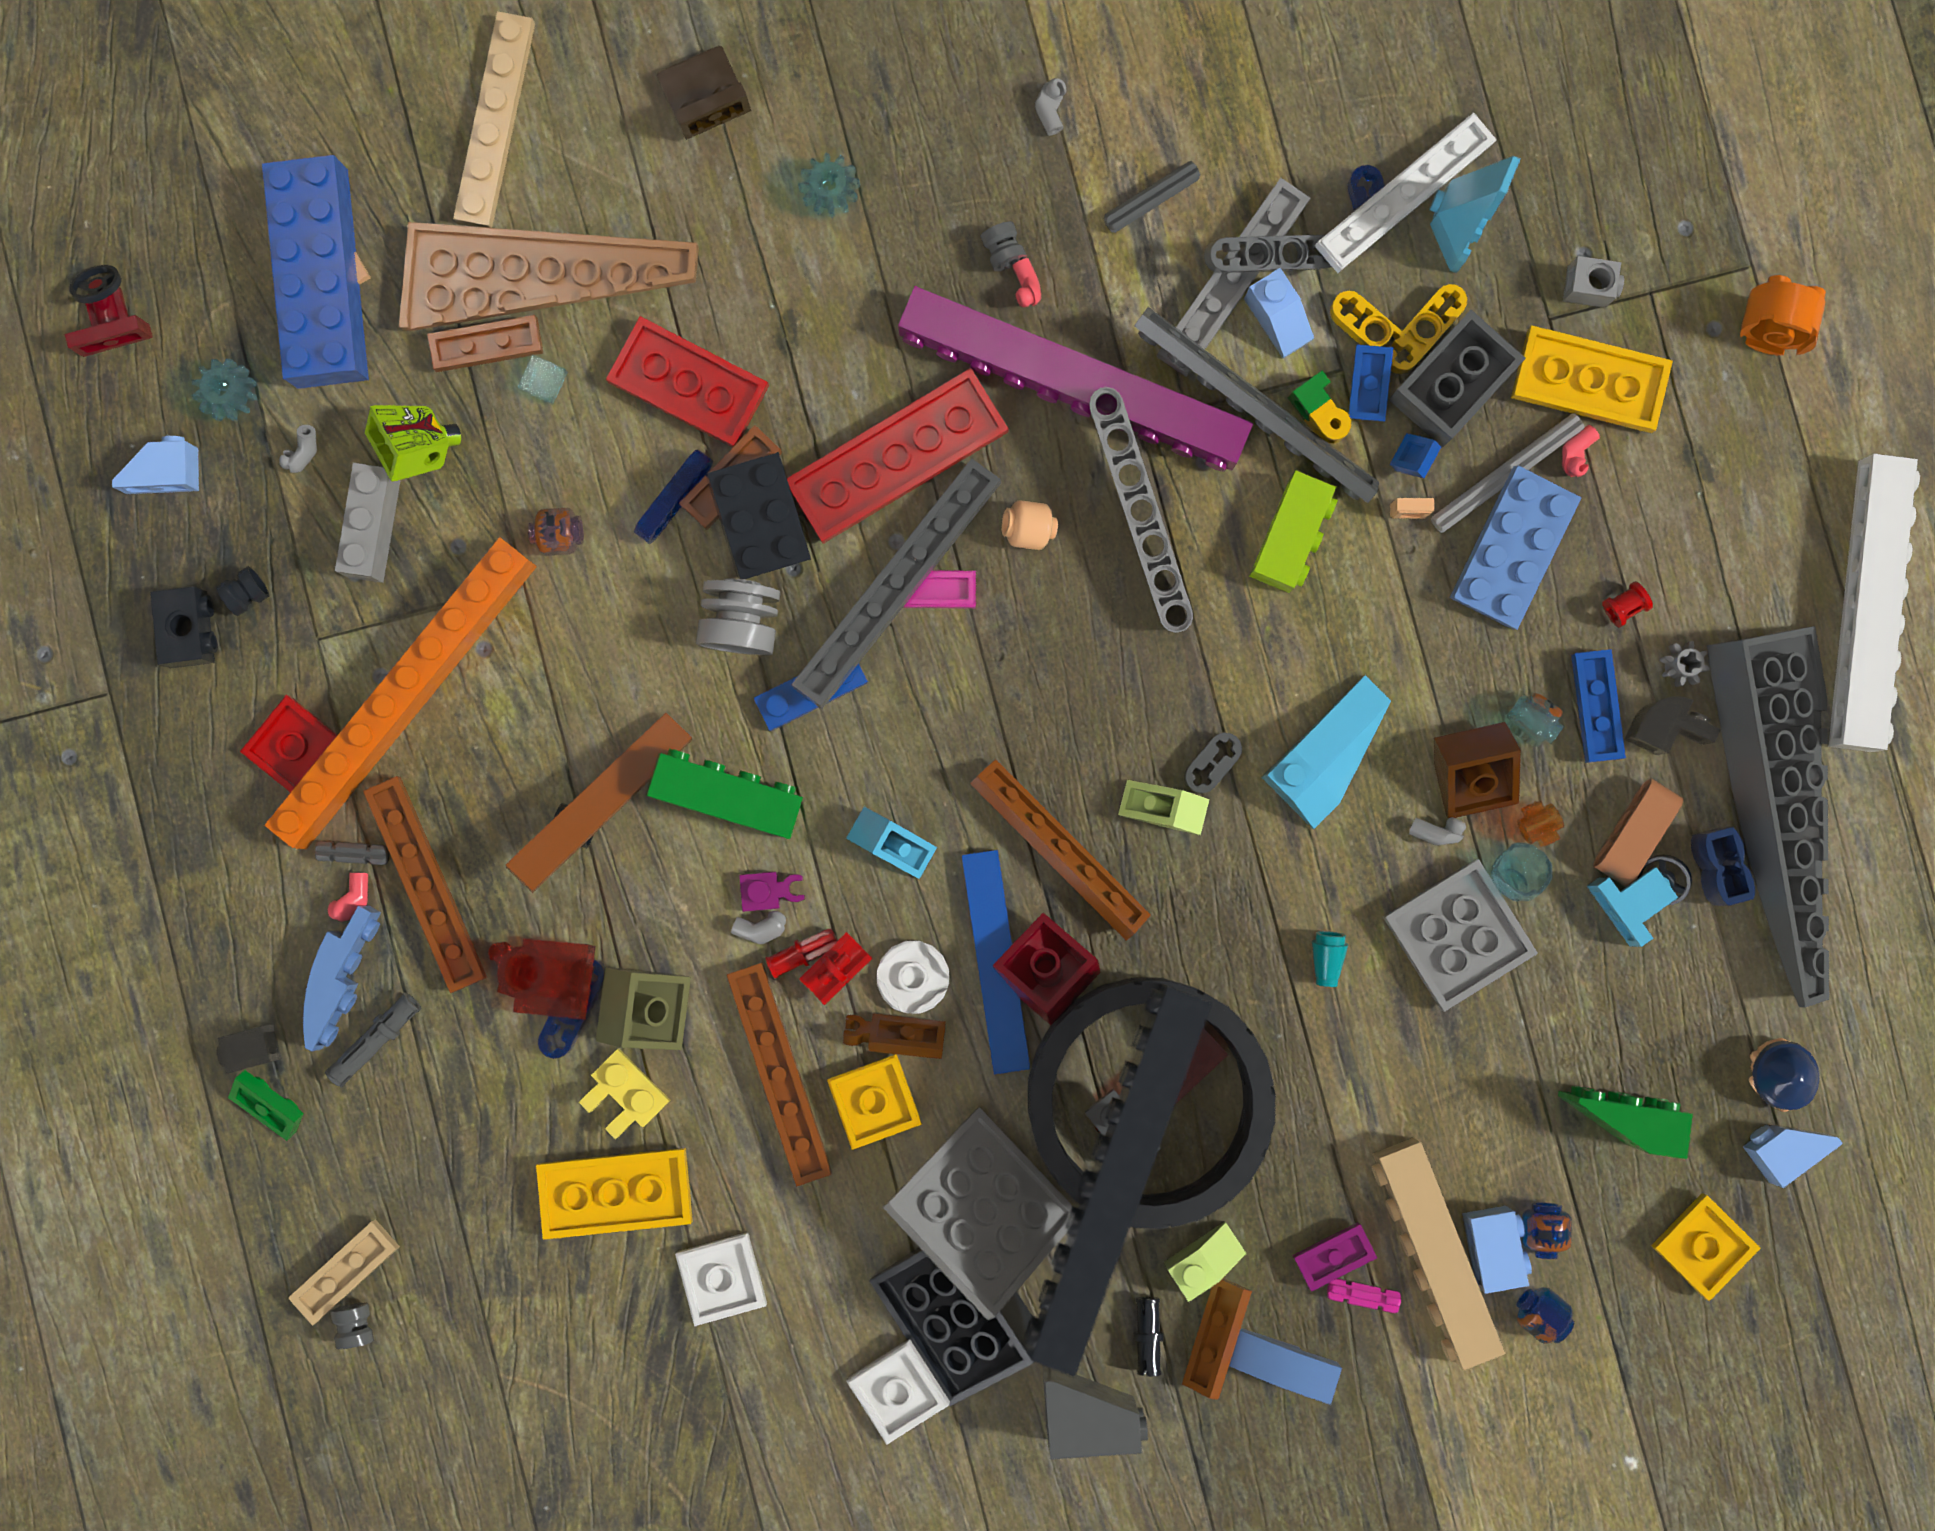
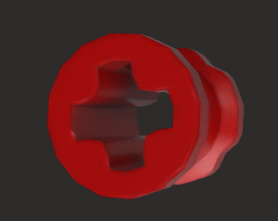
(1627, 604)

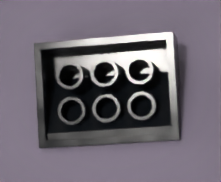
(949, 1331)

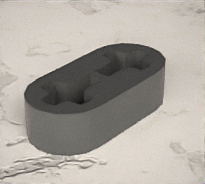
(1206, 757)

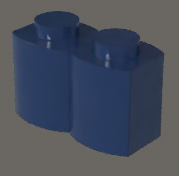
(1724, 874)

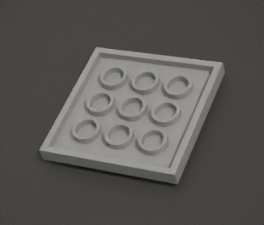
(981, 1213)

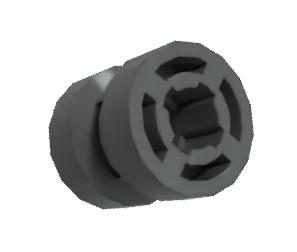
(1003, 246)
(352, 1325)

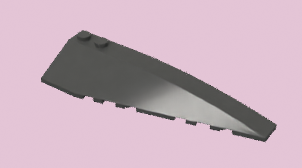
(1772, 737)

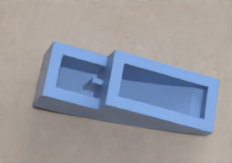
(1286, 1366)

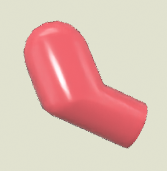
(1030, 292)
(1573, 452)
(357, 896)

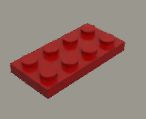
(687, 382)

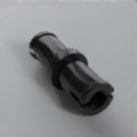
(1148, 1336)

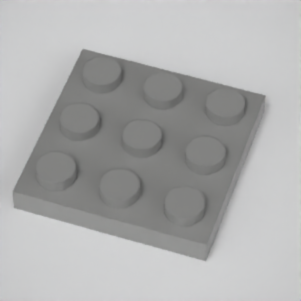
(1460, 935)

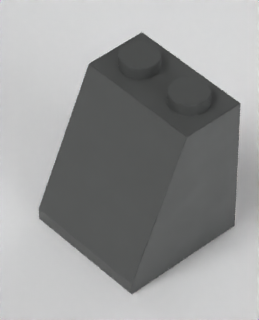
(1090, 1418)

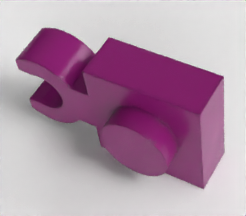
(764, 891)

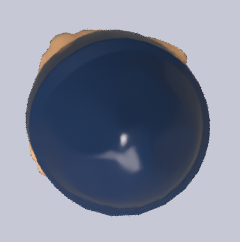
(1784, 1074)

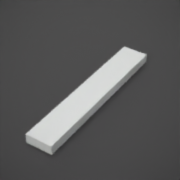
(1405, 193)

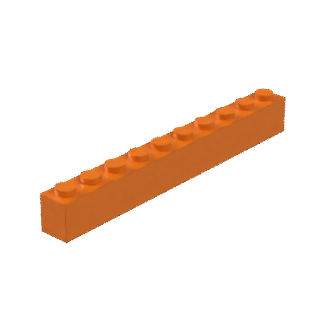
(400, 695)

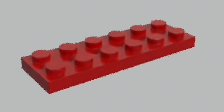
(897, 455)

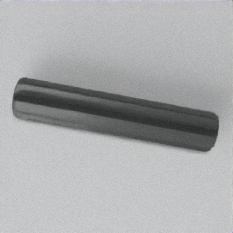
(1151, 197)

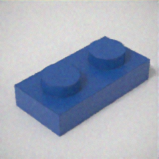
(1370, 382)

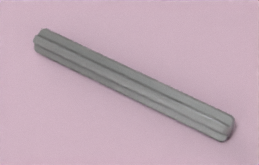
(1495, 481)

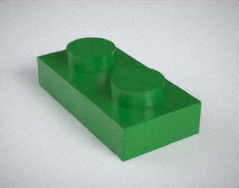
(266, 1105)

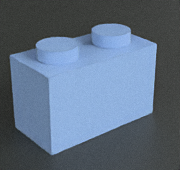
(1497, 1249)

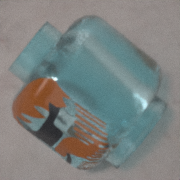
(1535, 719)

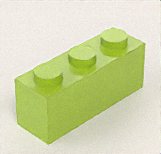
(1294, 532)

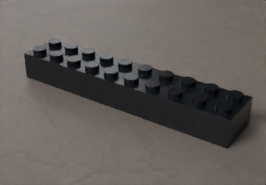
(1117, 1179)

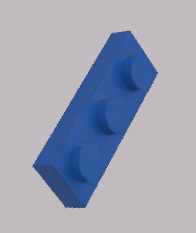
(786, 704)
(1598, 706)

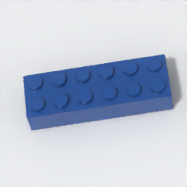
(315, 272)

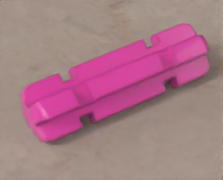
(1364, 1295)

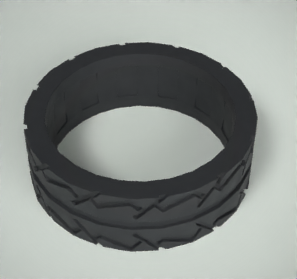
(1247, 1148)

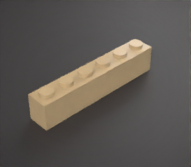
(1437, 1253)

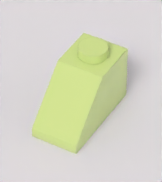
(1164, 806)
(1205, 1261)

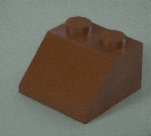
(1477, 769)

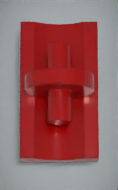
(835, 968)

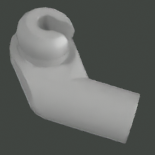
(1048, 103)
(762, 931)

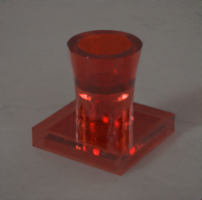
(548, 978)

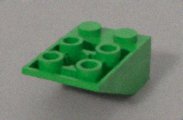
(1649, 1126)

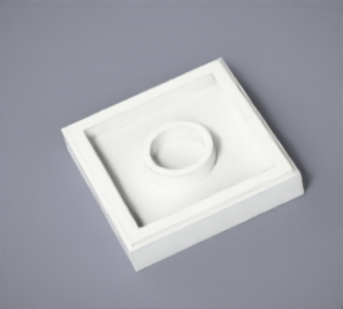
(721, 1279)
(898, 1391)

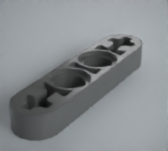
(1272, 250)

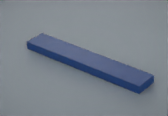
(991, 941)

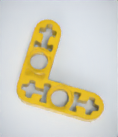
(1406, 339)

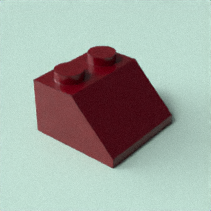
(1047, 968)

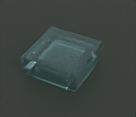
(542, 379)

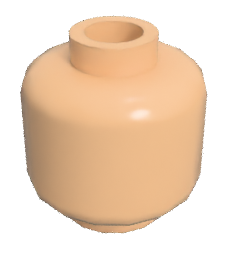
(1029, 525)

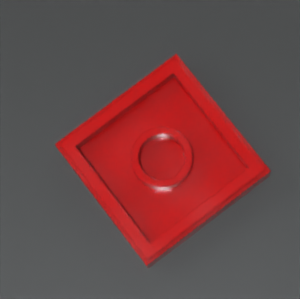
(288, 743)

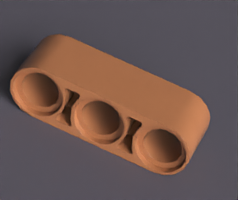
(1638, 832)

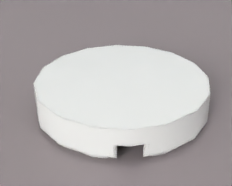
(913, 977)

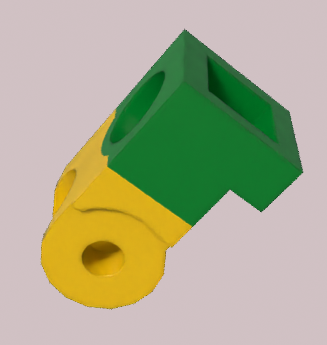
(1319, 410)

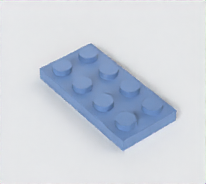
(1515, 547)

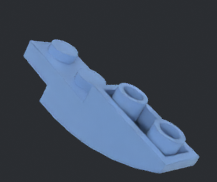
(328, 988)

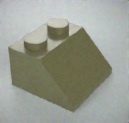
(643, 1009)

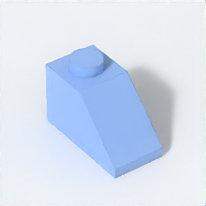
(1280, 312)
(161, 468)
(1788, 1152)

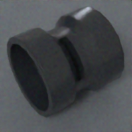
(241, 592)

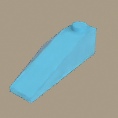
(1466, 208)
(1323, 762)

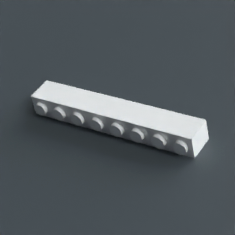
(1874, 603)

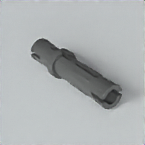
(383, 1029)

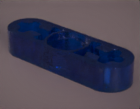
(667, 502)
(568, 1036)

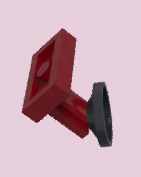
(107, 314)

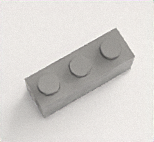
(367, 524)

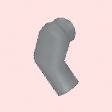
(305, 451)
(1438, 835)

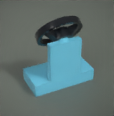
(1641, 898)

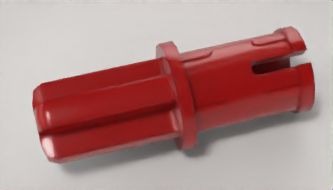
(801, 953)

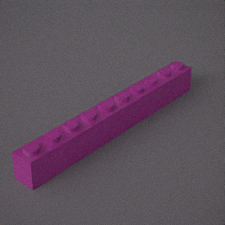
(1072, 378)

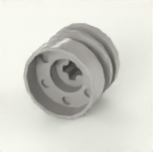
(738, 617)

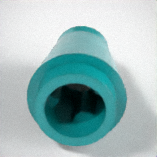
(1328, 956)

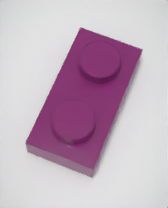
(1334, 1256)

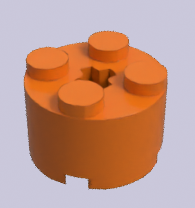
(1783, 316)

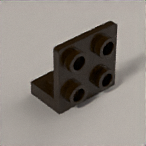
(703, 92)

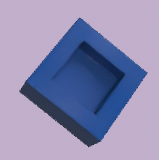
(1415, 455)

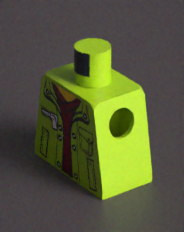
(409, 439)

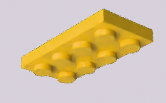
(1592, 379)
(614, 1193)

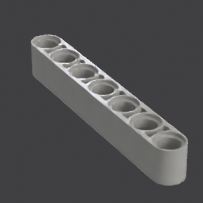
(1141, 529)

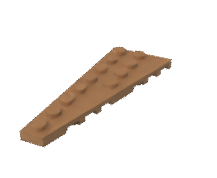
(493, 272)

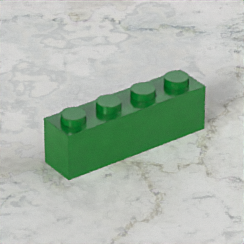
(724, 795)

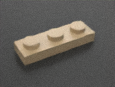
(343, 1272)

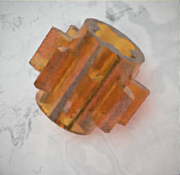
(1540, 823)

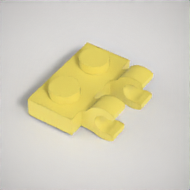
(629, 1088)

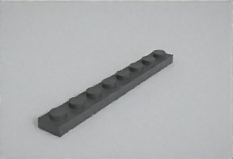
(1246, 397)
(896, 583)

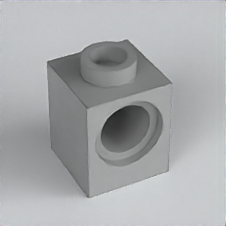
(1579, 289)

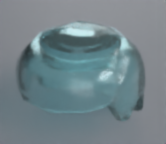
(1522, 872)

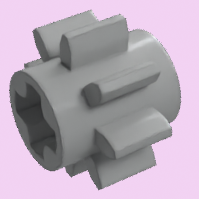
(1677, 670)

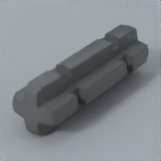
(352, 853)

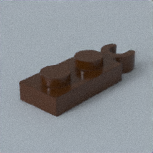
(897, 1035)

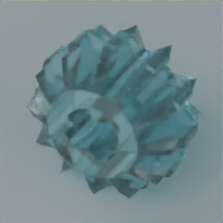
(833, 172)
(212, 384)

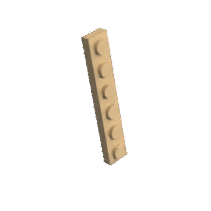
(494, 120)

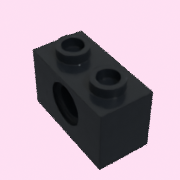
(169, 611)

